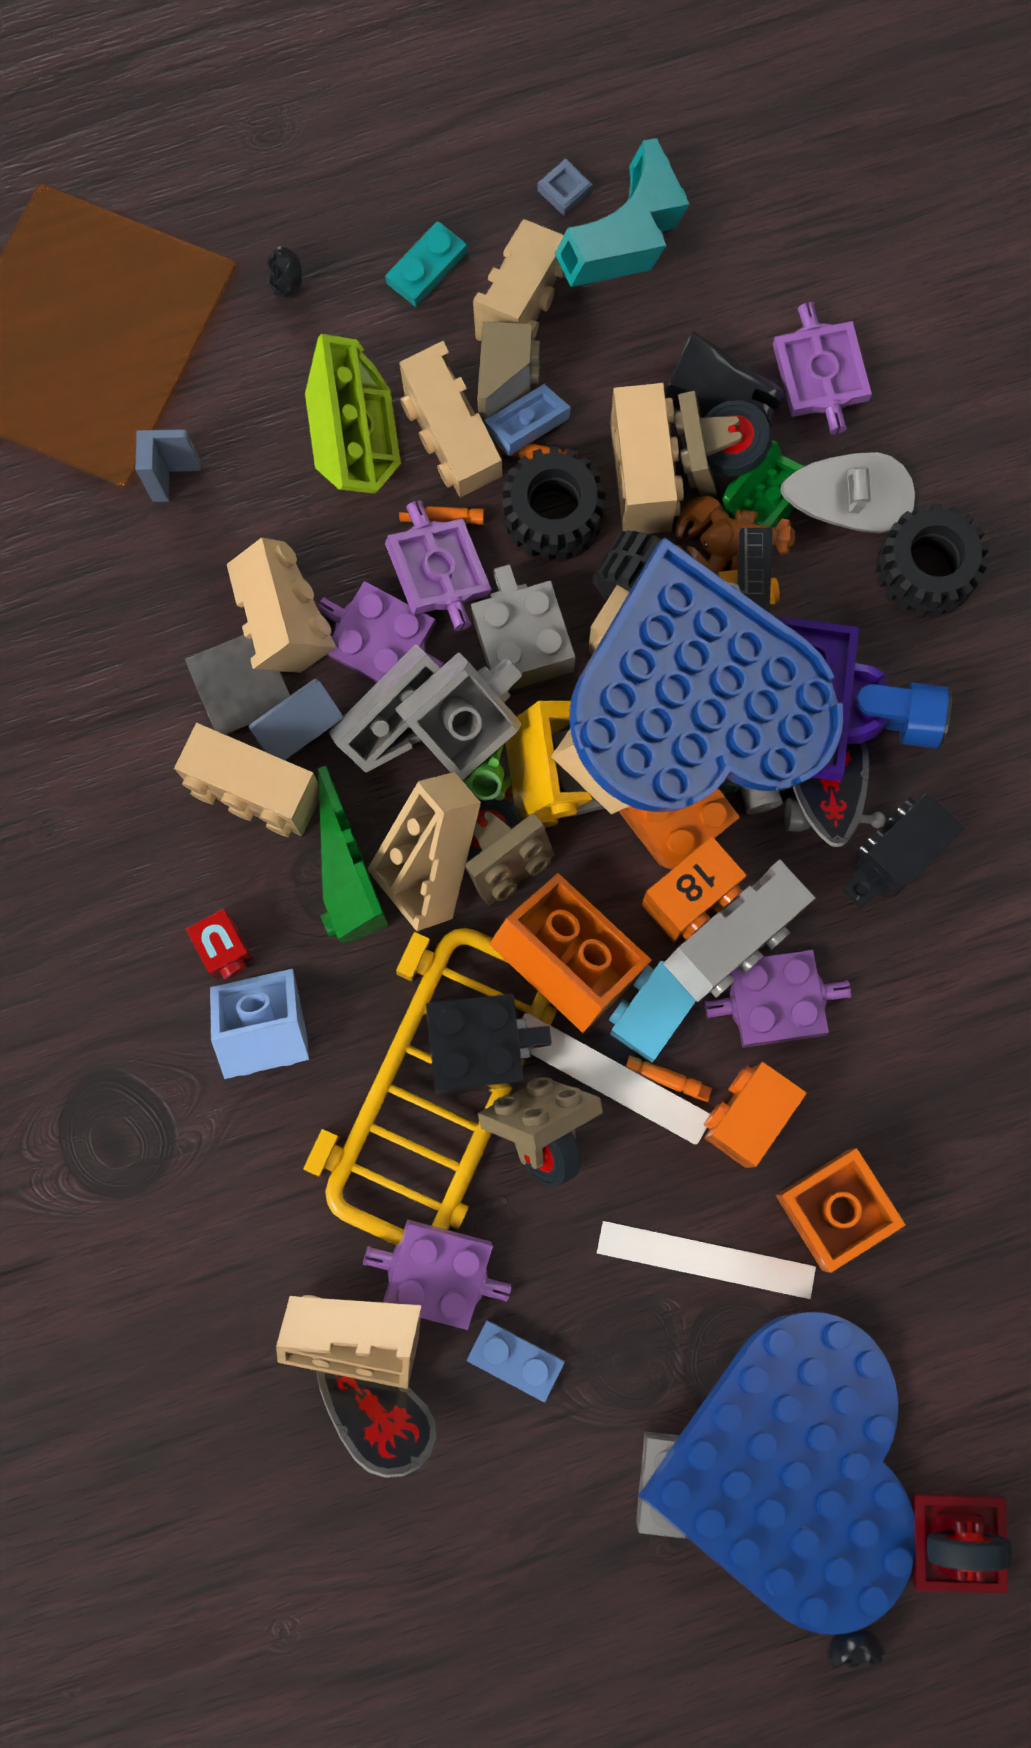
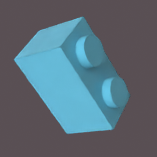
(653, 1013)

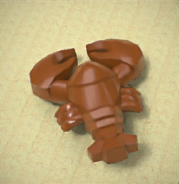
(722, 536)

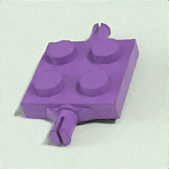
(822, 368)
(437, 566)
(375, 631)
(779, 1000)
(439, 1272)

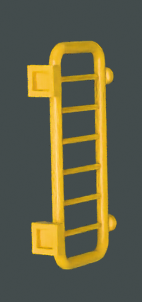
(342, 1160)

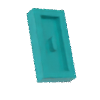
(426, 264)

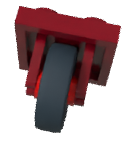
(960, 1543)

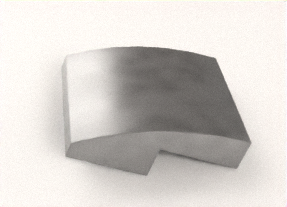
(230, 686)

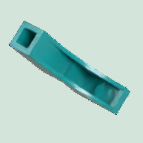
(631, 236)

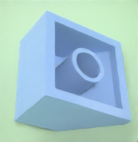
(258, 1024)

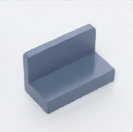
(159, 454)
(296, 721)

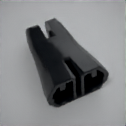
(720, 379)

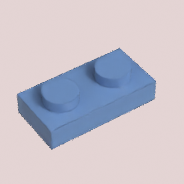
(527, 419)
(515, 1360)

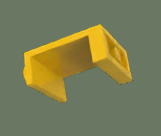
(534, 770)

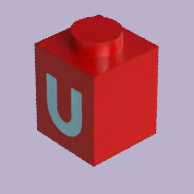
(220, 945)

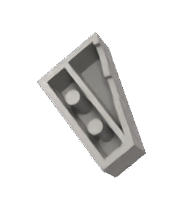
(373, 728)
(738, 933)

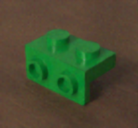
(761, 489)

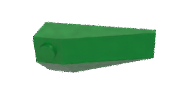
(346, 884)

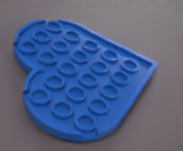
(700, 692)
(790, 1475)

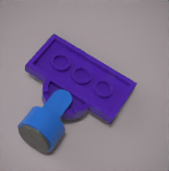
(868, 701)

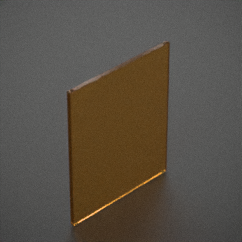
(96, 329)

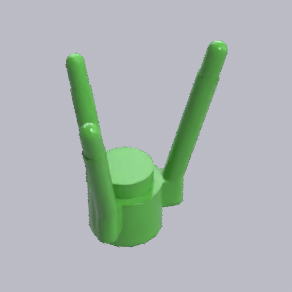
(487, 779)

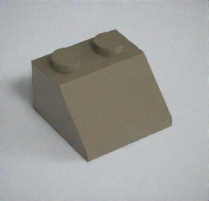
(506, 365)

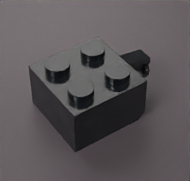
(899, 856)
(479, 1044)

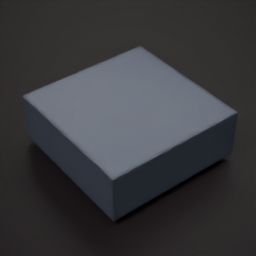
(564, 187)

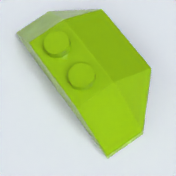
(350, 417)

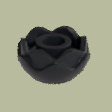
(286, 272)
(855, 1649)

